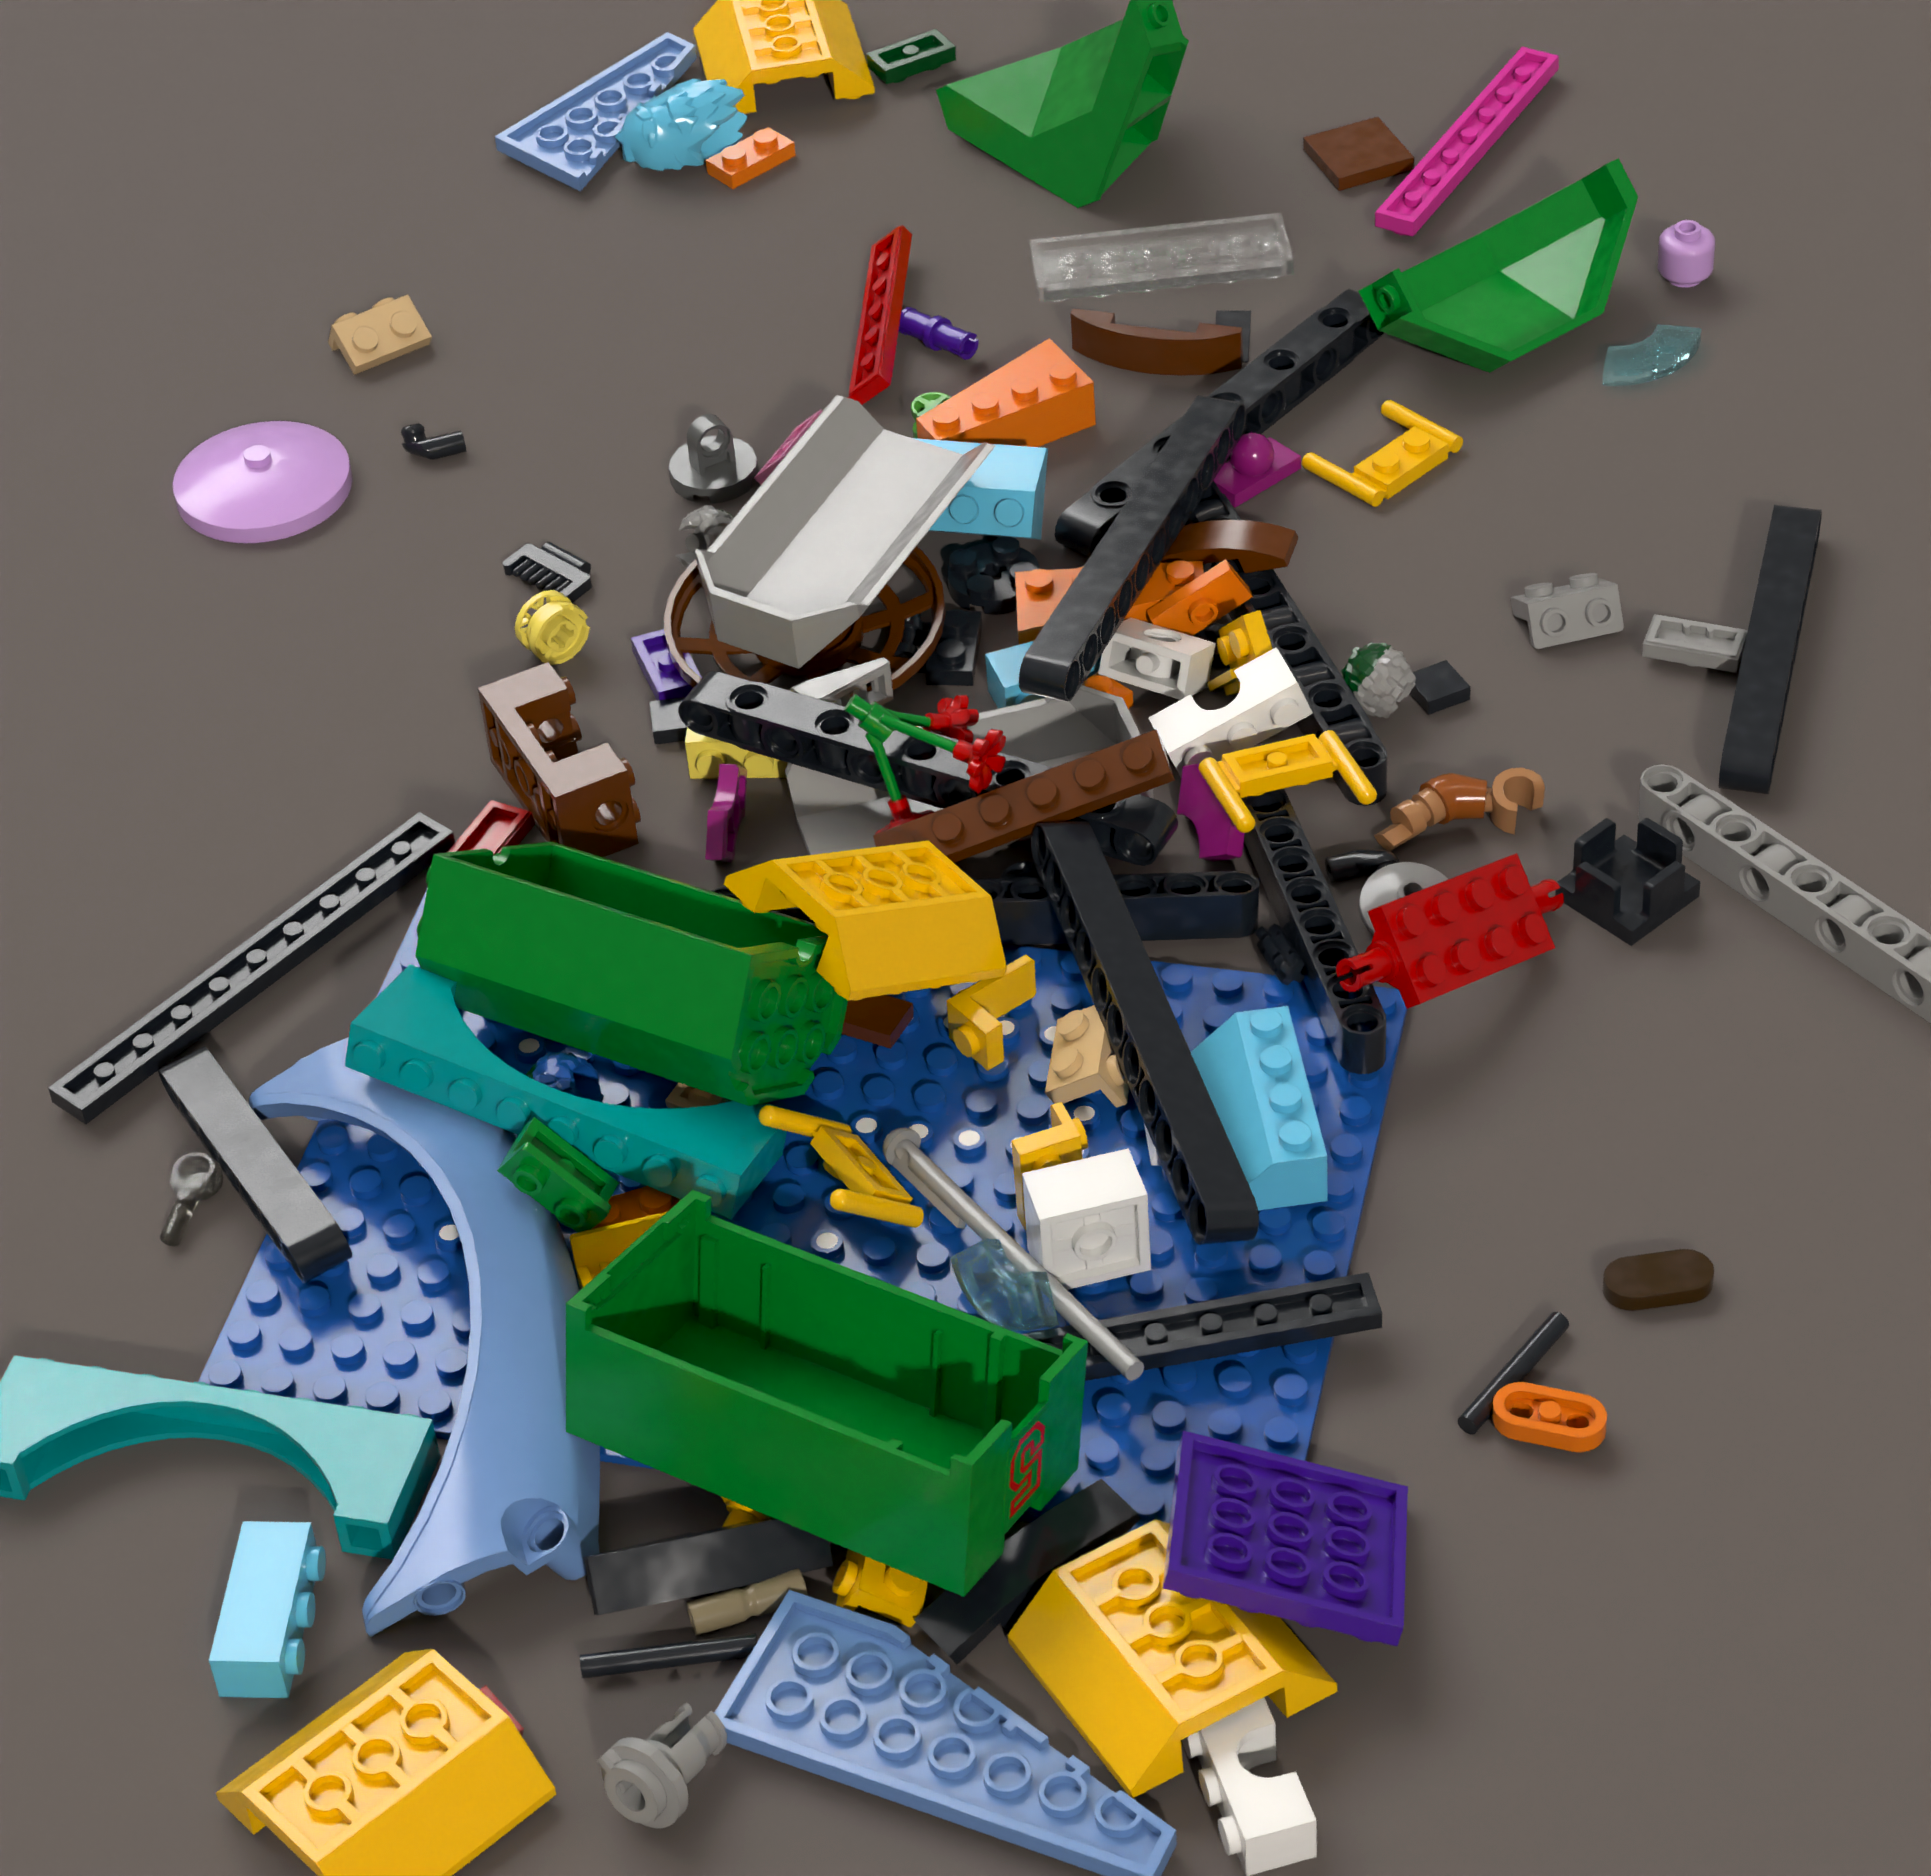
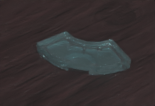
(1652, 358)
(1001, 1291)

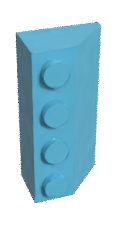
(1000, 496)
(1266, 1106)

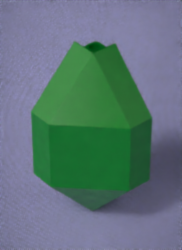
(1516, 279)

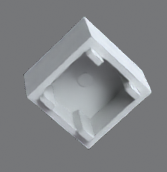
(1088, 1219)

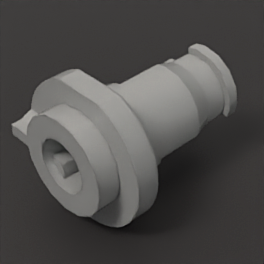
(651, 1775)

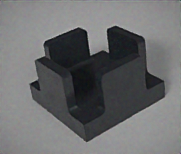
(1626, 882)

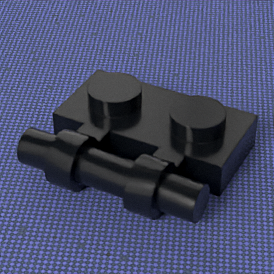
(956, 651)

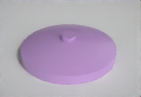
(262, 482)

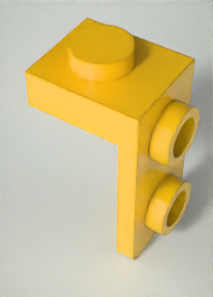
(976, 1009)

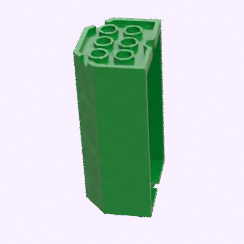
(632, 967)

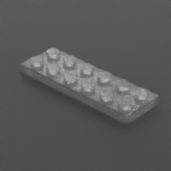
(1161, 257)

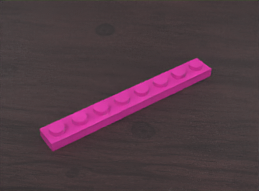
(1466, 142)

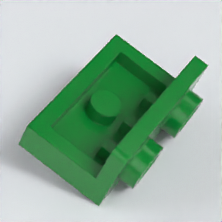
(558, 1177)

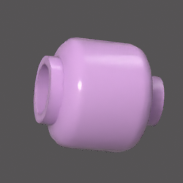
(1686, 253)

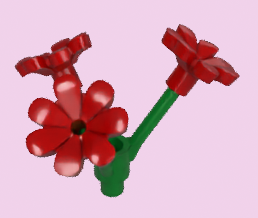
(950, 722)

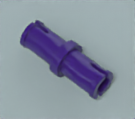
(938, 333)

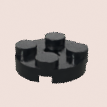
(973, 569)

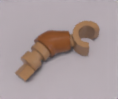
(1464, 797)

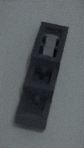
(1028, 1559)
(701, 1563)

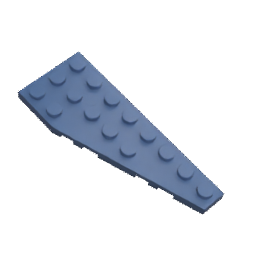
(889, 1720)

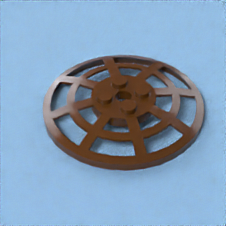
(838, 652)

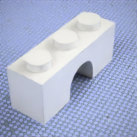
(1264, 706)
(1261, 1816)

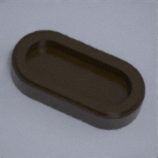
(1658, 1279)

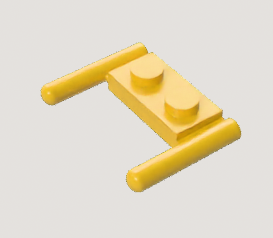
(1394, 464)
(1279, 767)
(871, 1186)

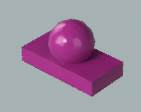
(1255, 467)

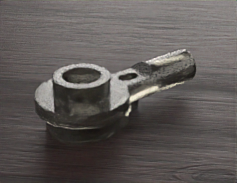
(192, 1180)

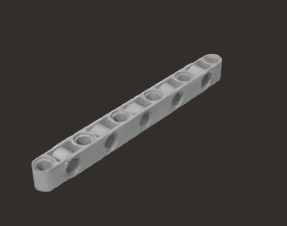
(1792, 885)

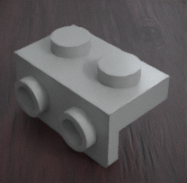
(1569, 612)

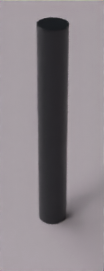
(1514, 1371)
(667, 1655)

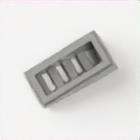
(839, 684)

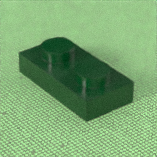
(911, 56)

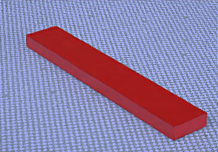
(880, 315)

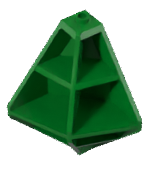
(1077, 110)

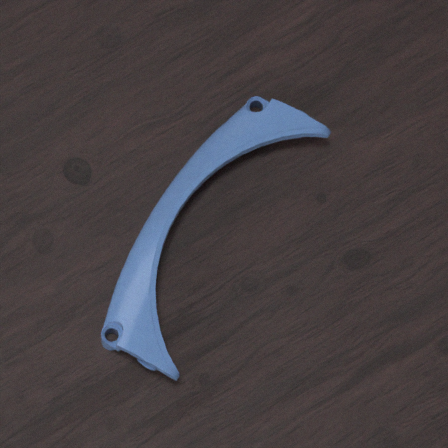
(510, 1473)

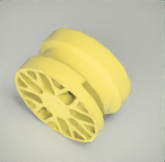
(554, 630)

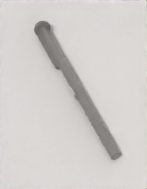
(903, 1152)

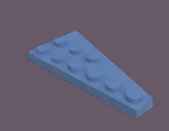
(578, 130)

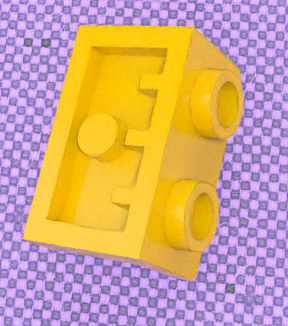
(1239, 644)

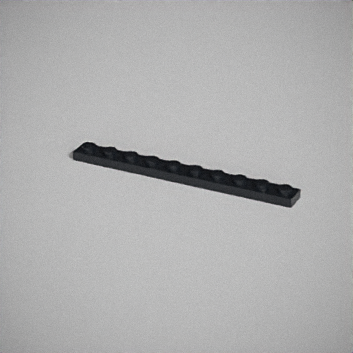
(249, 969)

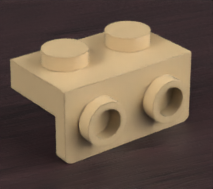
(379, 333)
(1084, 1060)

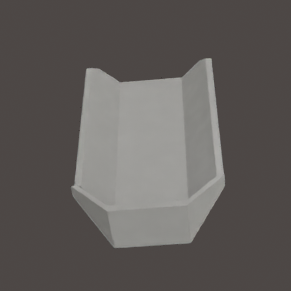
(826, 533)
(1047, 731)

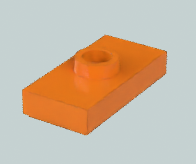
(1201, 600)

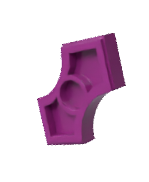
(726, 813)
(1215, 830)

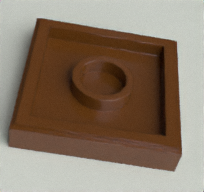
(1358, 153)

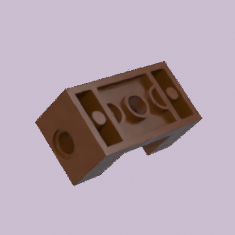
(533, 744)

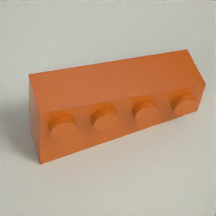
(1019, 404)
(1042, 590)

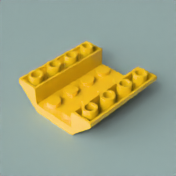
(780, 41)
(891, 914)
(1149, 1664)
(395, 1777)

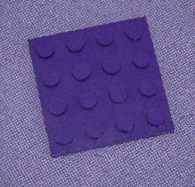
(1288, 1539)

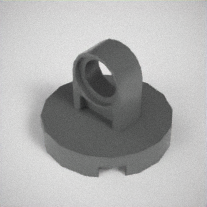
(712, 464)

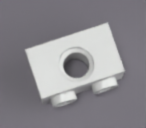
(1158, 659)

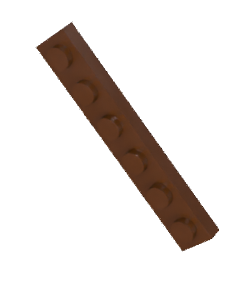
(1041, 798)

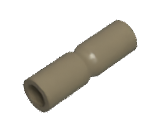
(739, 1604)

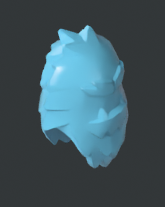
(683, 125)

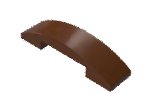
(1156, 350)
(1254, 543)

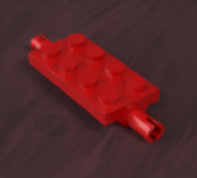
(1455, 932)

